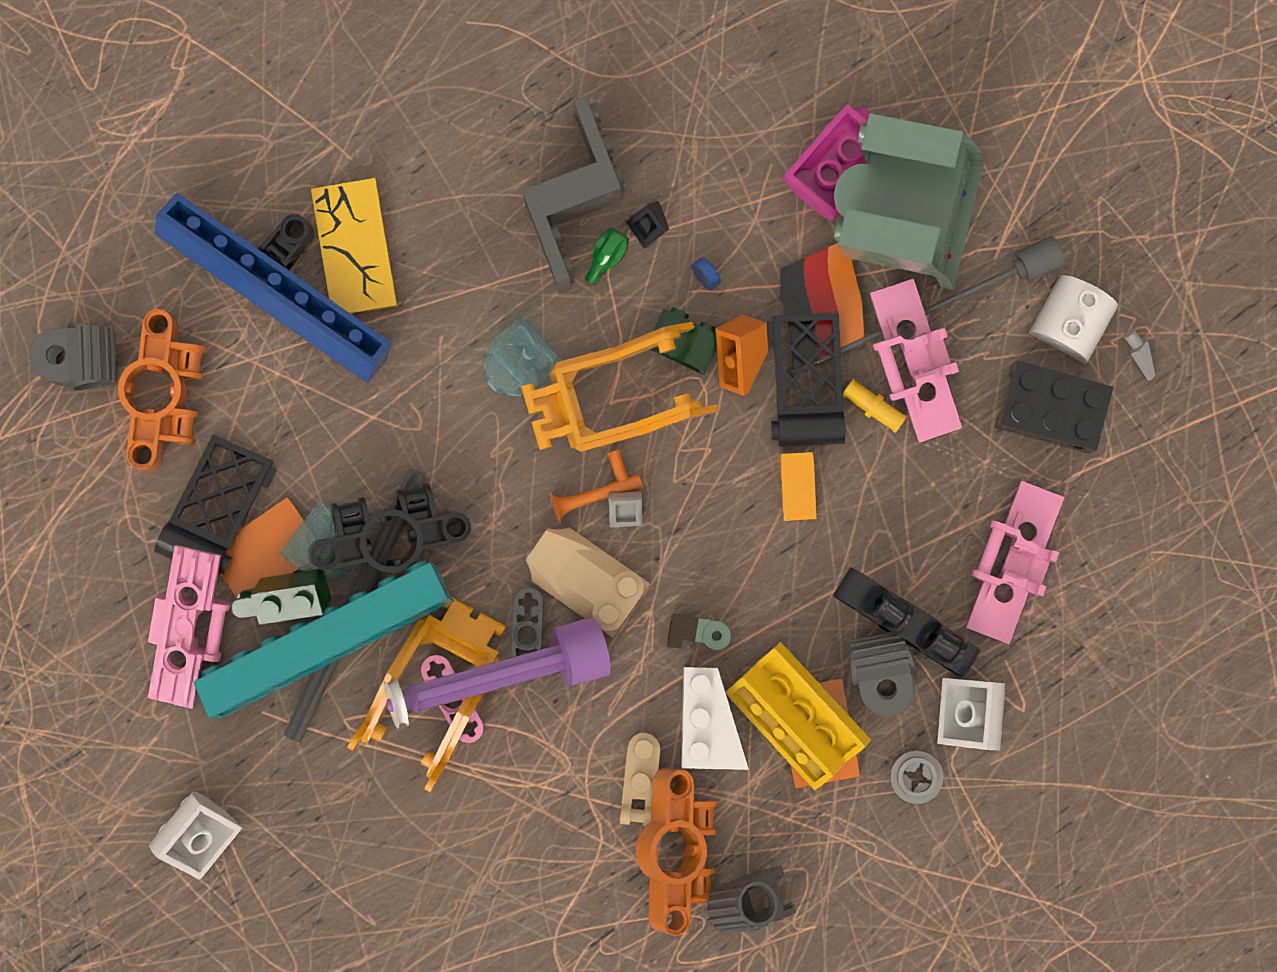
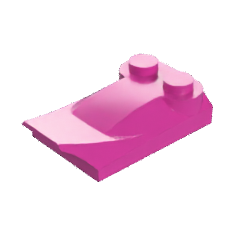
(826, 159)

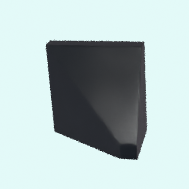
(649, 224)

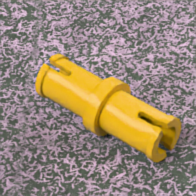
(874, 406)

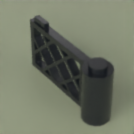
(801, 423)
(190, 535)

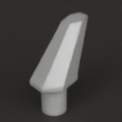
(1141, 353)

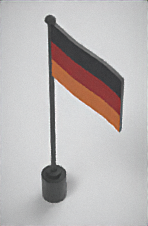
(829, 285)

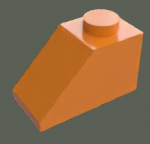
(740, 352)

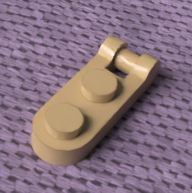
(640, 768)

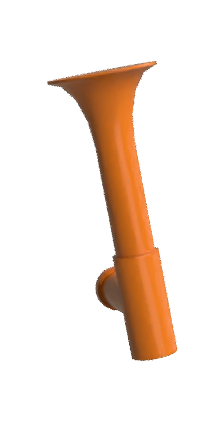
(623, 484)

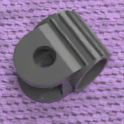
(88, 358)
(879, 659)
(731, 905)

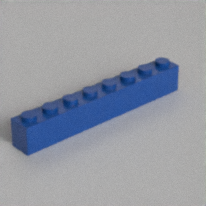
(272, 287)

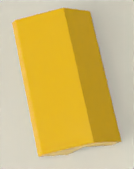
(798, 716)

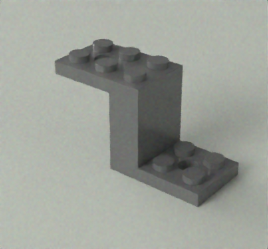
(574, 193)

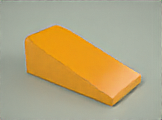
(798, 486)

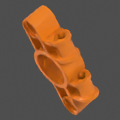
(172, 423)
(692, 880)

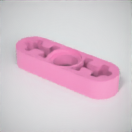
(426, 666)

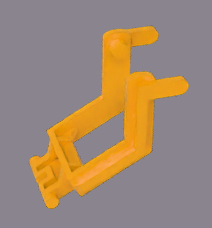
(562, 411)
(462, 637)

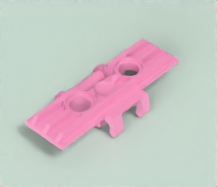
(924, 357)
(1023, 565)
(175, 624)

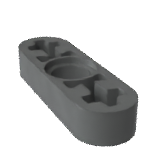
(520, 610)

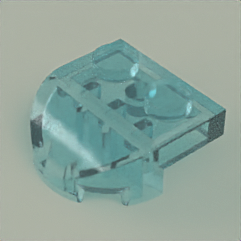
(517, 359)
(314, 527)

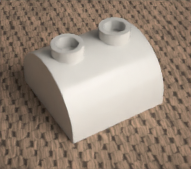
(1074, 317)
(971, 714)
(195, 835)

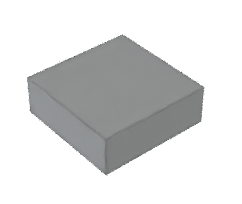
(625, 509)

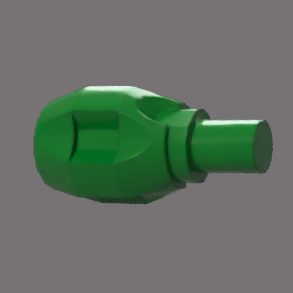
(607, 253)

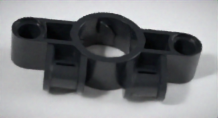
(351, 543)
(908, 621)

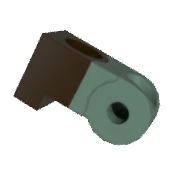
(711, 633)

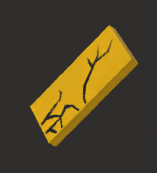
(354, 246)

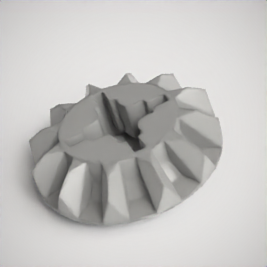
(930, 770)

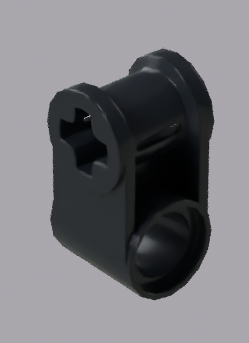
(283, 245)

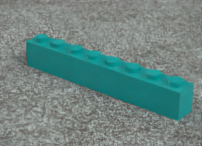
(323, 640)

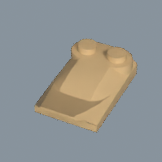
(585, 578)

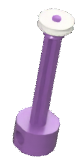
(576, 653)

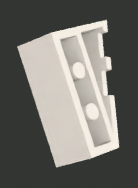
(708, 724)

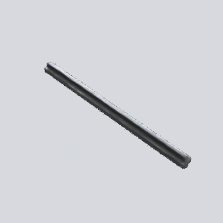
(365, 582)

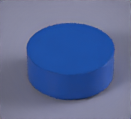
(706, 273)

